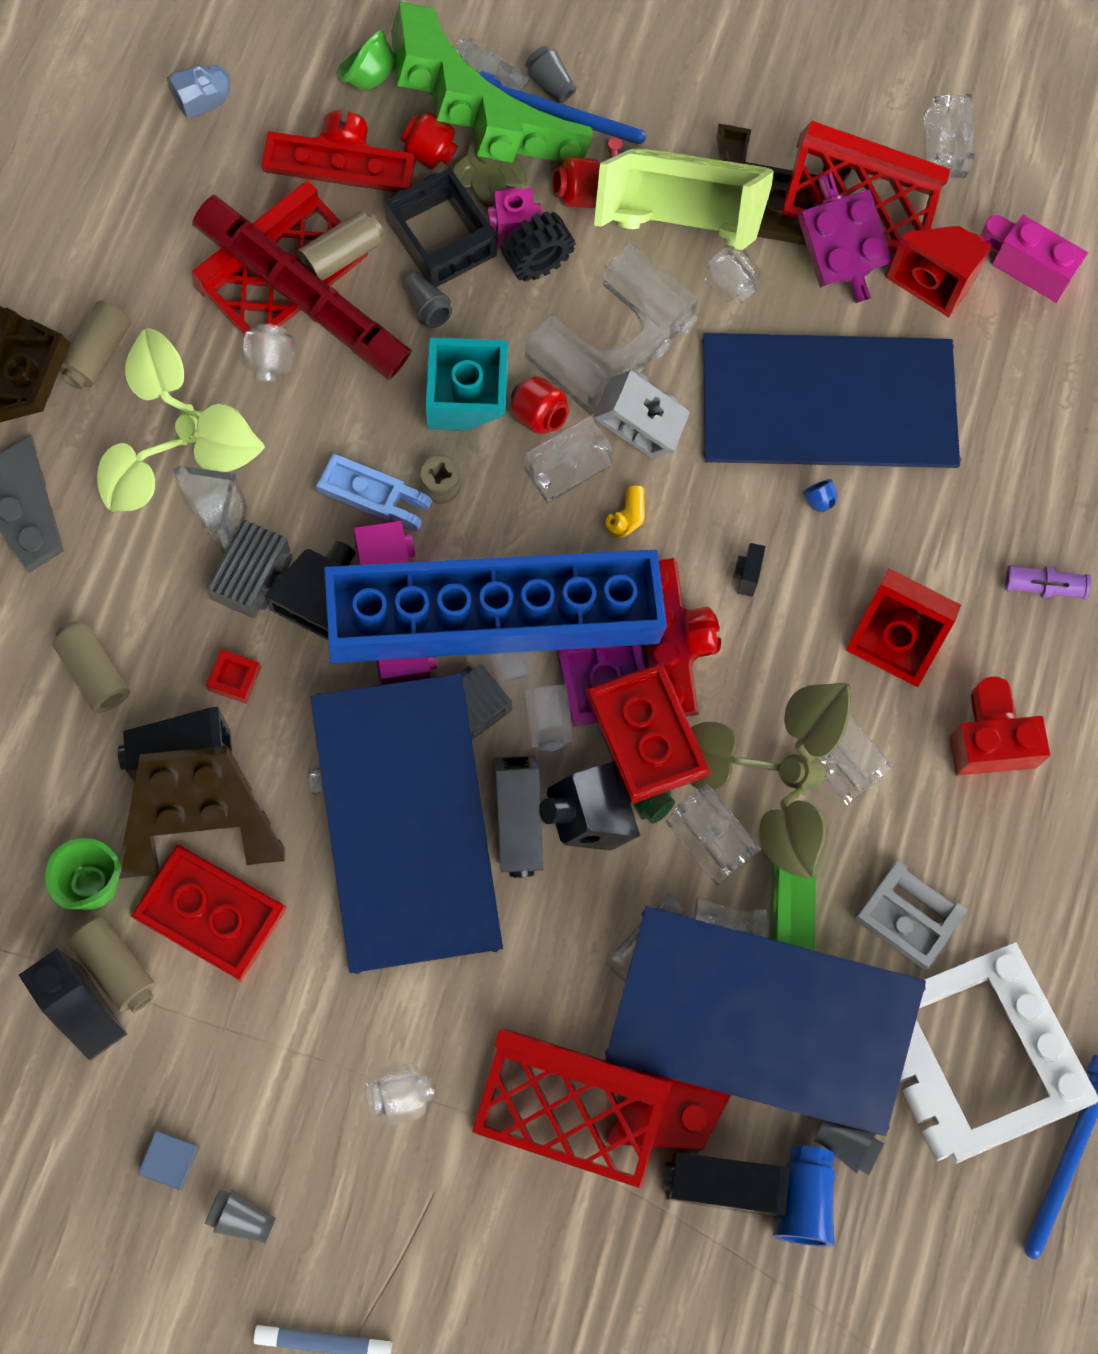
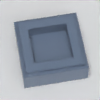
(168, 1160)

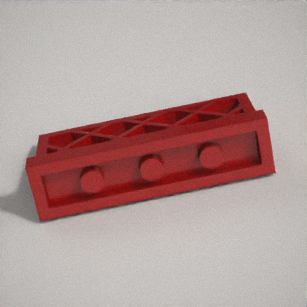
(866, 159)
(275, 224)
(580, 1068)

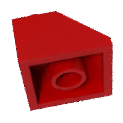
(939, 265)
(903, 627)

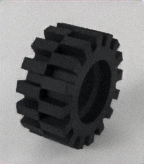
(538, 246)

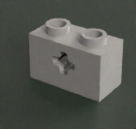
(641, 414)

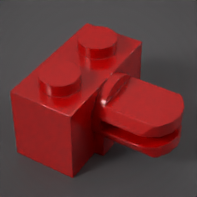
(997, 737)

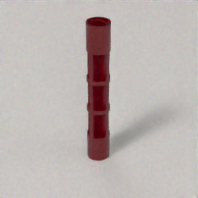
(301, 287)

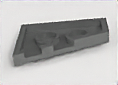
(25, 508)

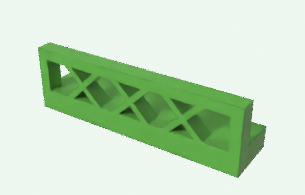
(793, 908)

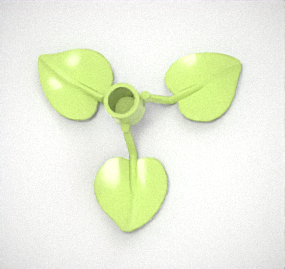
(219, 432)

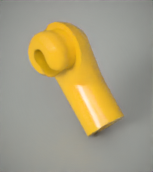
(629, 518)

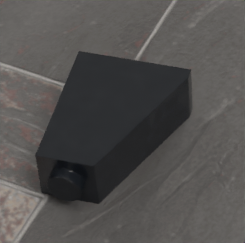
(183, 732)
(519, 815)
(73, 1003)
(727, 1184)

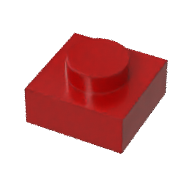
(233, 676)

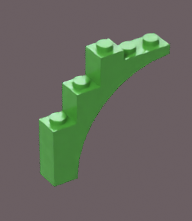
(465, 98)

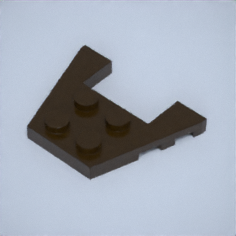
(733, 147)
(28, 364)
(191, 794)

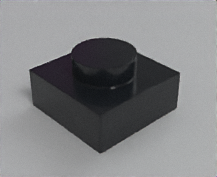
(748, 569)

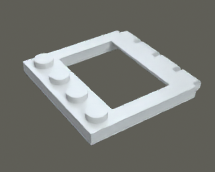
(1043, 1041)

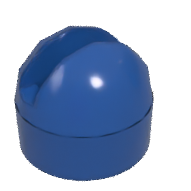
(821, 495)

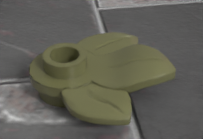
(488, 175)

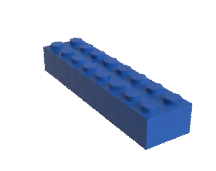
(493, 605)

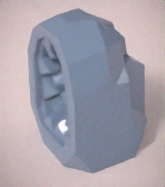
(199, 88)

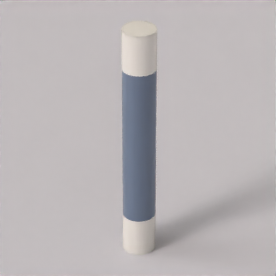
(319, 1341)

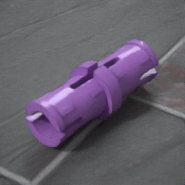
(1074, 584)

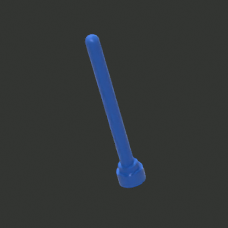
(571, 114)
(1064, 1172)

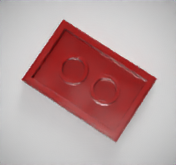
(647, 733)
(208, 912)

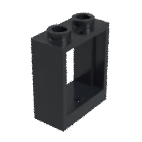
(461, 254)

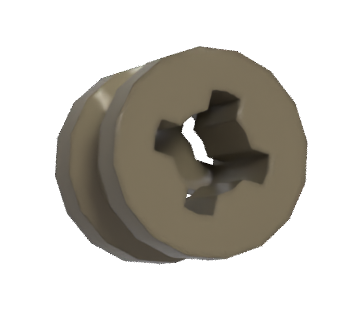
(445, 487)

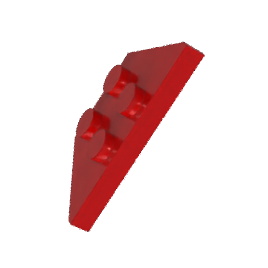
(685, 1121)

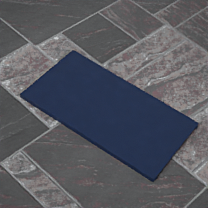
(830, 400)
(406, 823)
(765, 1020)

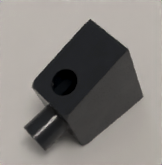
(301, 589)
(591, 809)

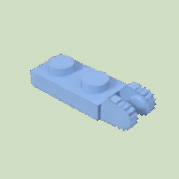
(371, 491)

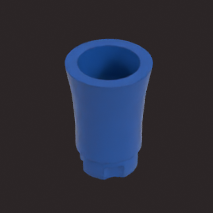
(809, 1199)

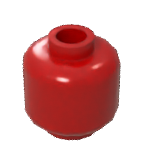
(429, 140)
(576, 182)
(539, 405)

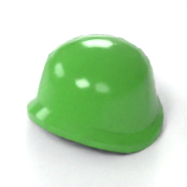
(368, 65)
(82, 874)

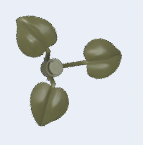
(797, 831)

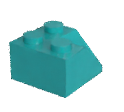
(465, 382)

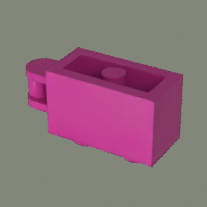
(1033, 254)

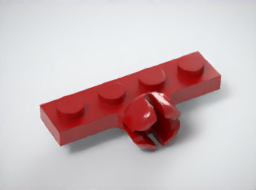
(339, 156)
(686, 638)

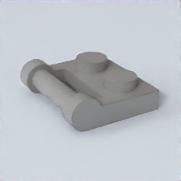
(903, 924)

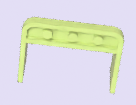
(685, 192)

